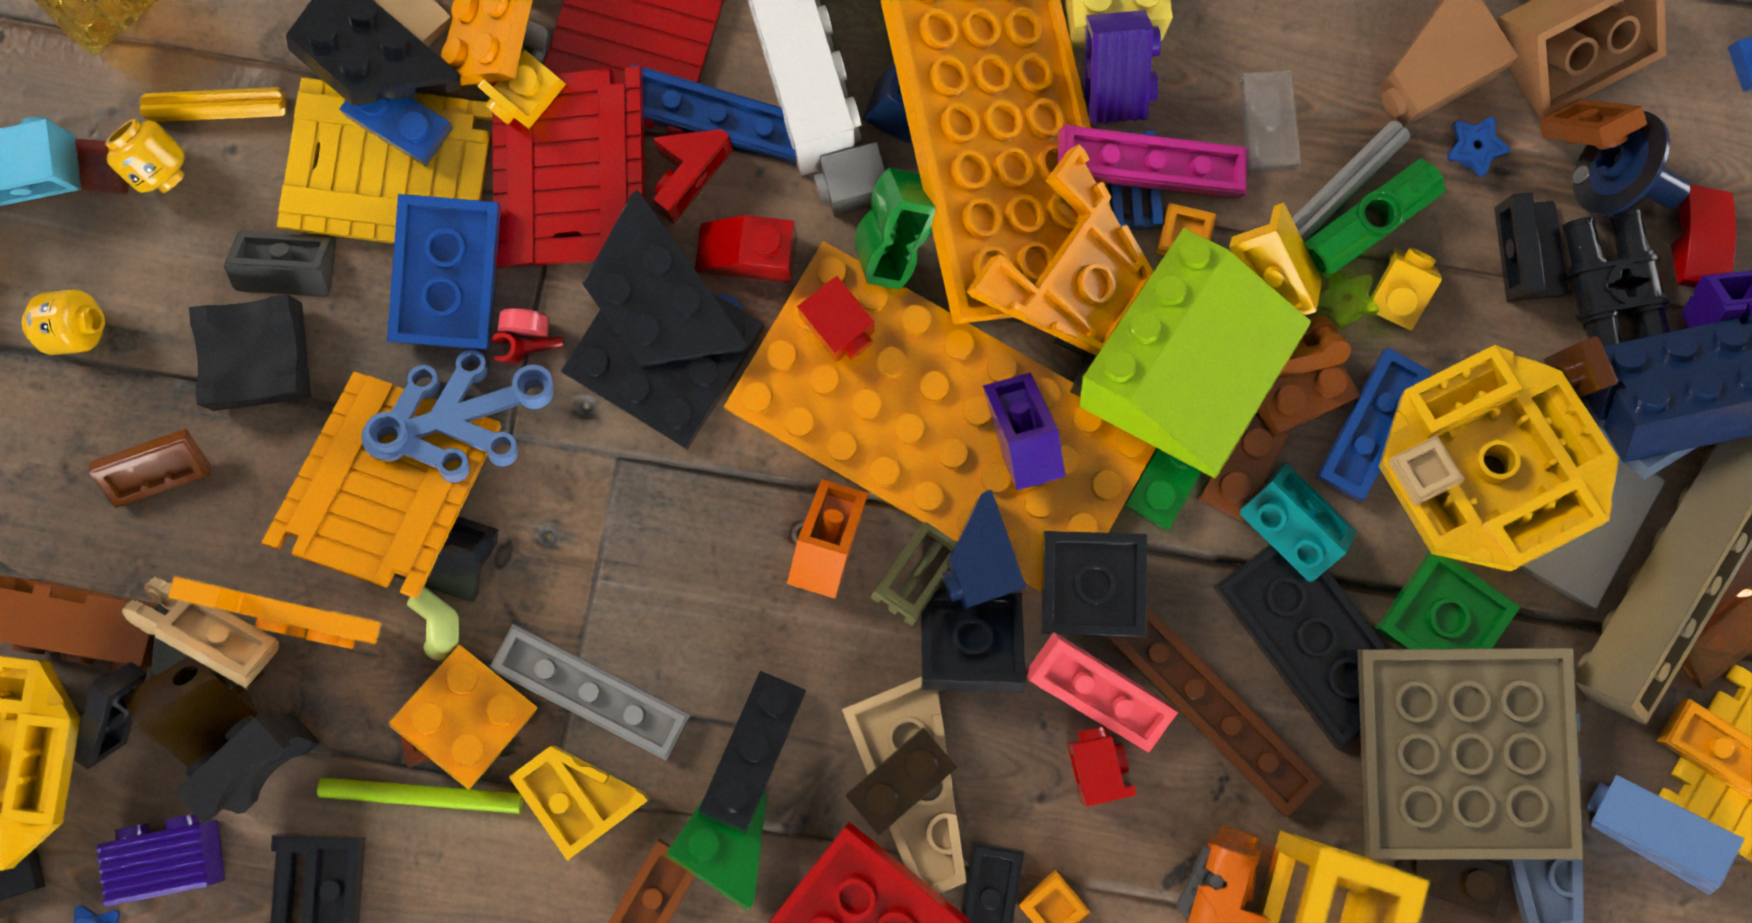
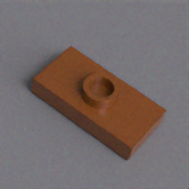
(150, 468)

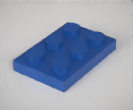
(444, 272)

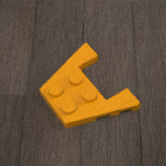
(1089, 277)
(280, 616)

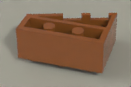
(71, 621)

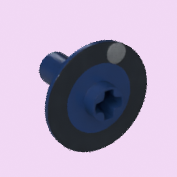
(1622, 175)

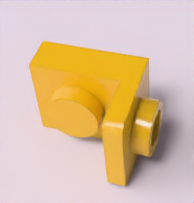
(526, 95)

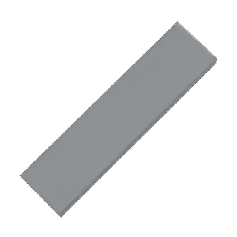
(590, 692)

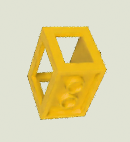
(1374, 889)

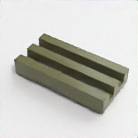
(898, 601)

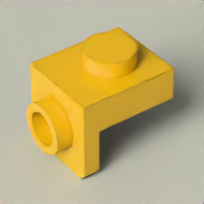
(1406, 287)

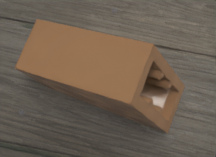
(1446, 59)

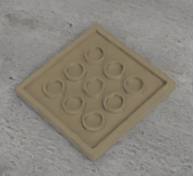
(1469, 753)

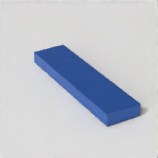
(699, 108)

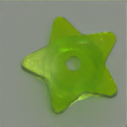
(1352, 310)

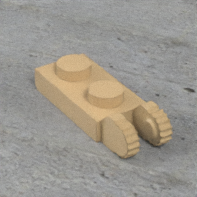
(204, 634)

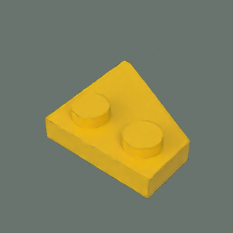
(574, 798)

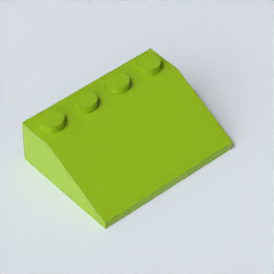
(1194, 354)

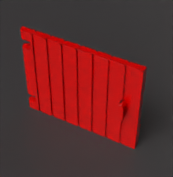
(646, 33)
(569, 170)

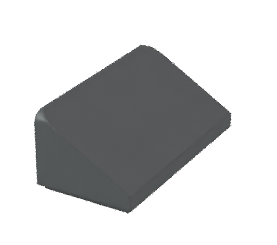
(281, 263)

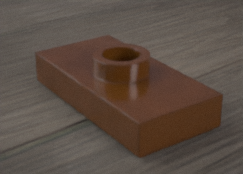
(1584, 366)

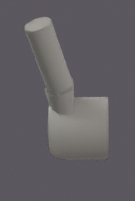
(537, 39)

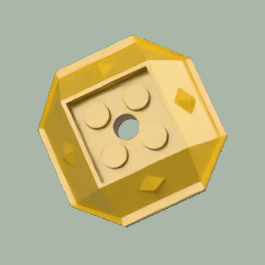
(1551, 452)
(35, 754)

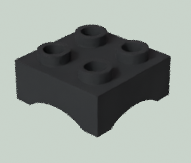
(250, 353)
(241, 767)

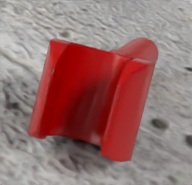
(522, 347)

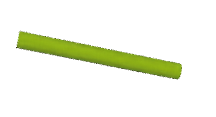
(420, 795)

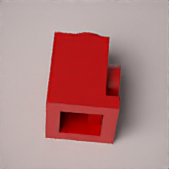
(1099, 767)

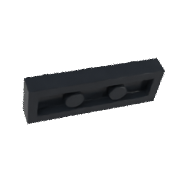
(752, 752)

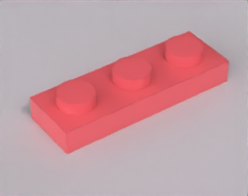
(1100, 692)

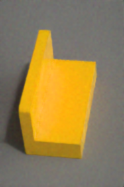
(1281, 259)

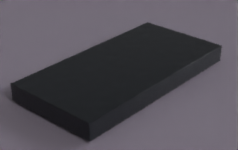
(1306, 635)

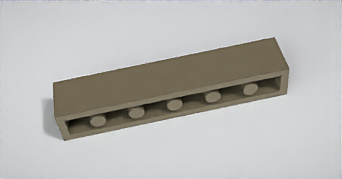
(1675, 588)

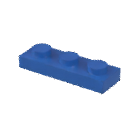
(1357, 450)

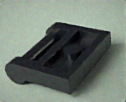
(330, 881)

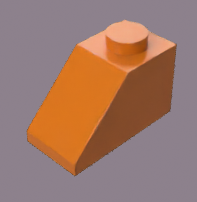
(827, 538)

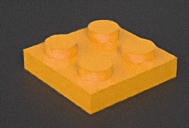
(486, 39)
(463, 717)

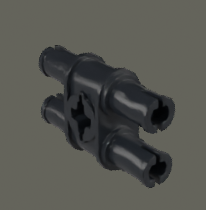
(1634, 269)

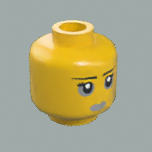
(145, 156)
(63, 322)

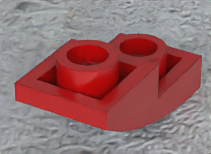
(1707, 235)

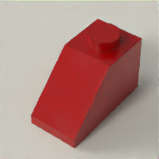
(747, 248)

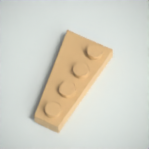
(929, 830)

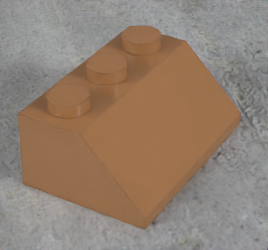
(1580, 46)

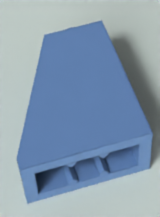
(1665, 833)

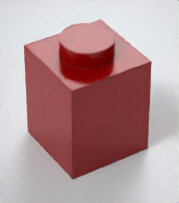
(837, 320)

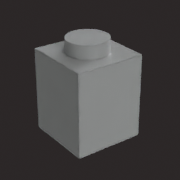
(849, 178)

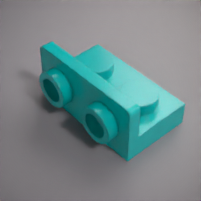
(1299, 523)

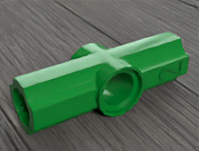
(1393, 202)

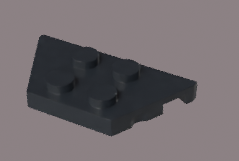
(365, 52)
(656, 293)

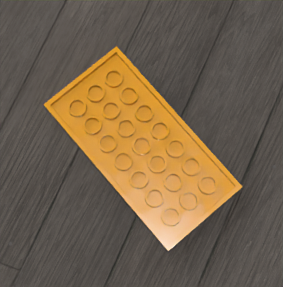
(984, 118)
(916, 420)

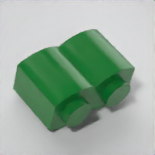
(894, 229)

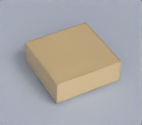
(1425, 470)

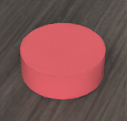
(523, 323)

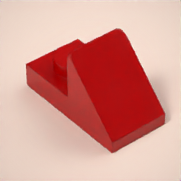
(697, 159)

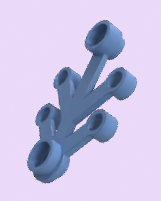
(452, 416)

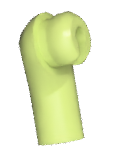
(441, 624)

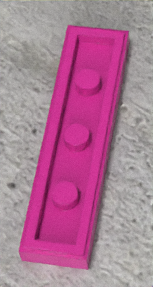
(1159, 161)

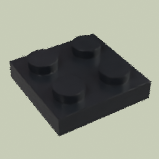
(1094, 584)
(973, 646)

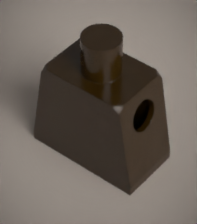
(189, 709)

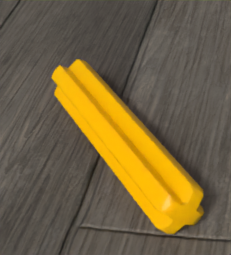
(213, 104)

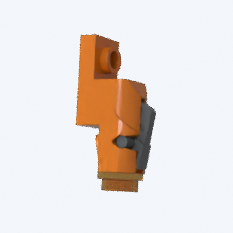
(1223, 880)

